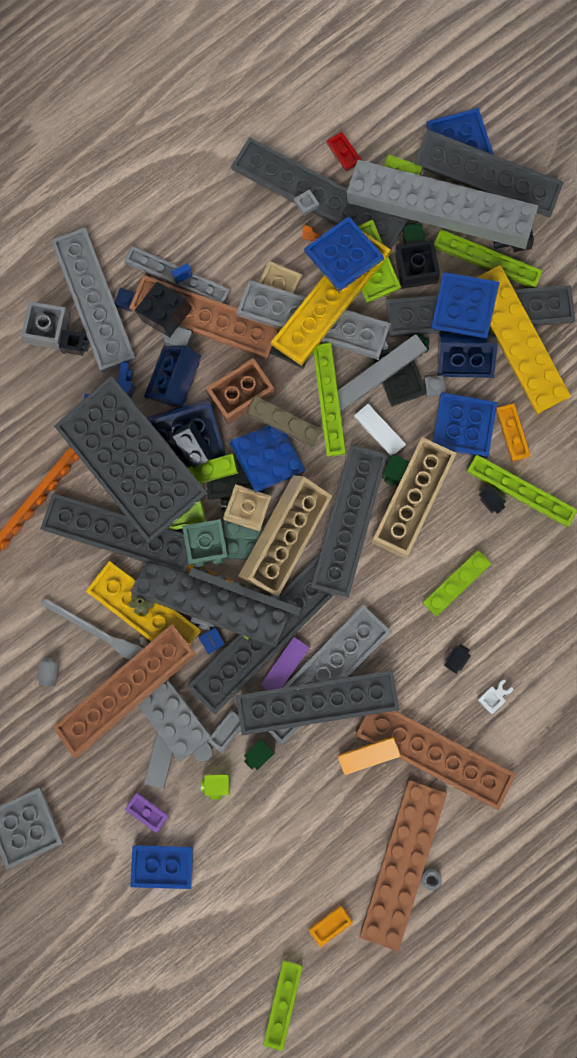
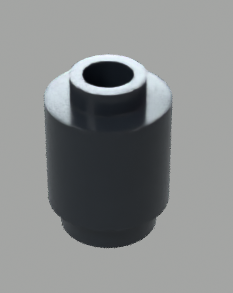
(492, 500)
(457, 658)

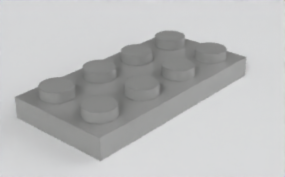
(174, 720)

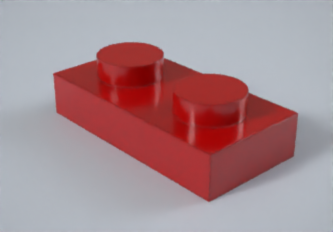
(343, 151)

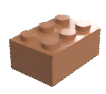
(236, 390)

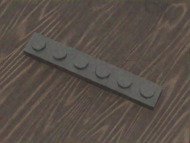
(253, 593)

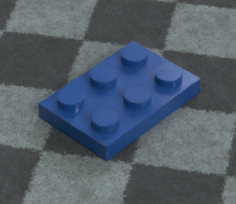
(161, 867)

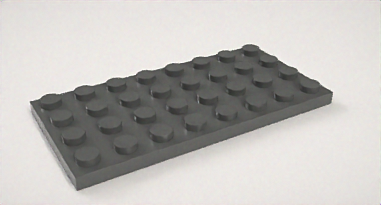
(131, 459)

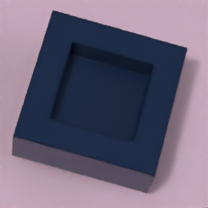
(124, 299)

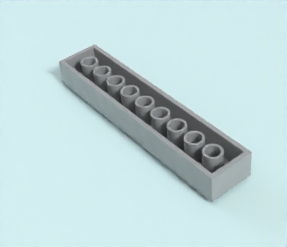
(442, 204)

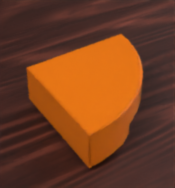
(308, 234)

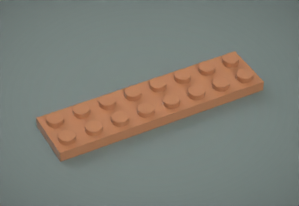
(217, 321)
(124, 691)
(440, 757)
(403, 865)

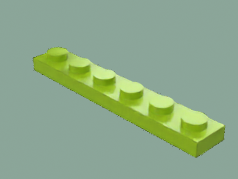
(487, 258)
(329, 400)
(522, 491)

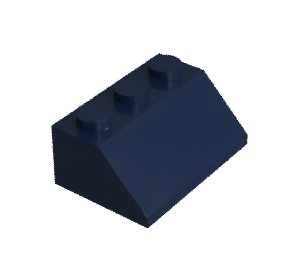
(466, 355)
(173, 375)

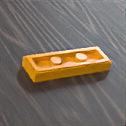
(513, 432)
(369, 755)

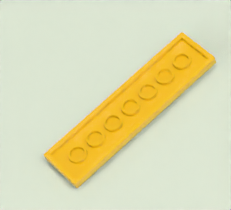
(320, 313)
(524, 347)

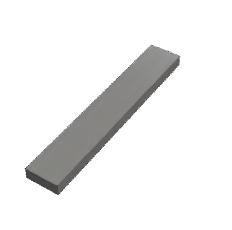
(162, 270)
(380, 371)

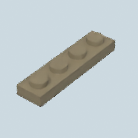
(283, 421)

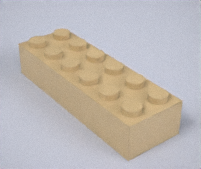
(413, 498)
(285, 535)

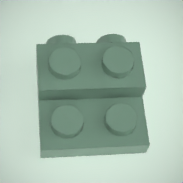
(239, 540)
(205, 543)

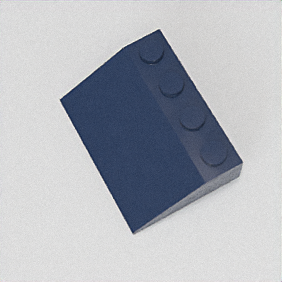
(203, 417)

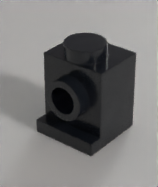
(69, 339)

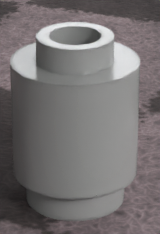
(47, 672)

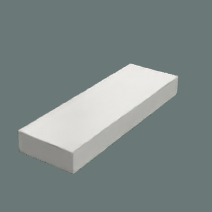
(379, 430)

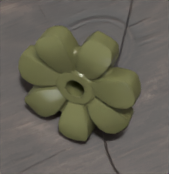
(140, 606)

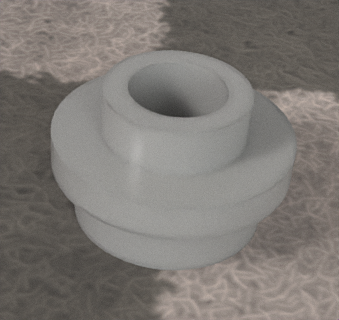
(431, 886)

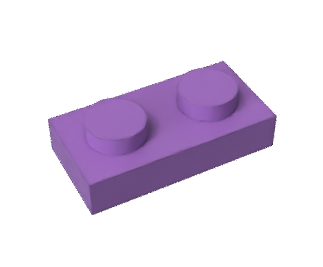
(146, 812)

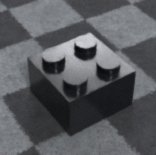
(417, 264)
(163, 309)

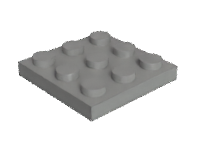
(27, 828)

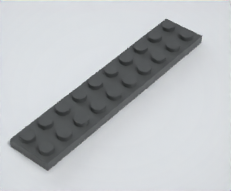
(292, 179)
(541, 304)
(246, 657)

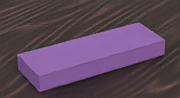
(285, 665)

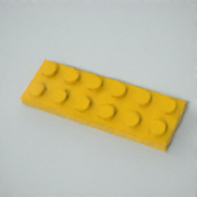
(113, 590)

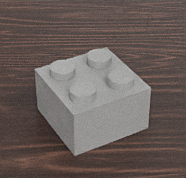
(44, 325)

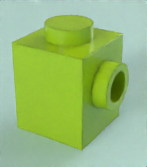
(216, 785)

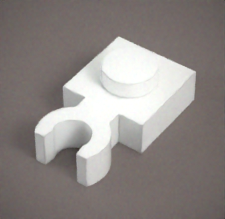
(493, 699)

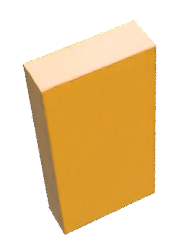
(330, 926)

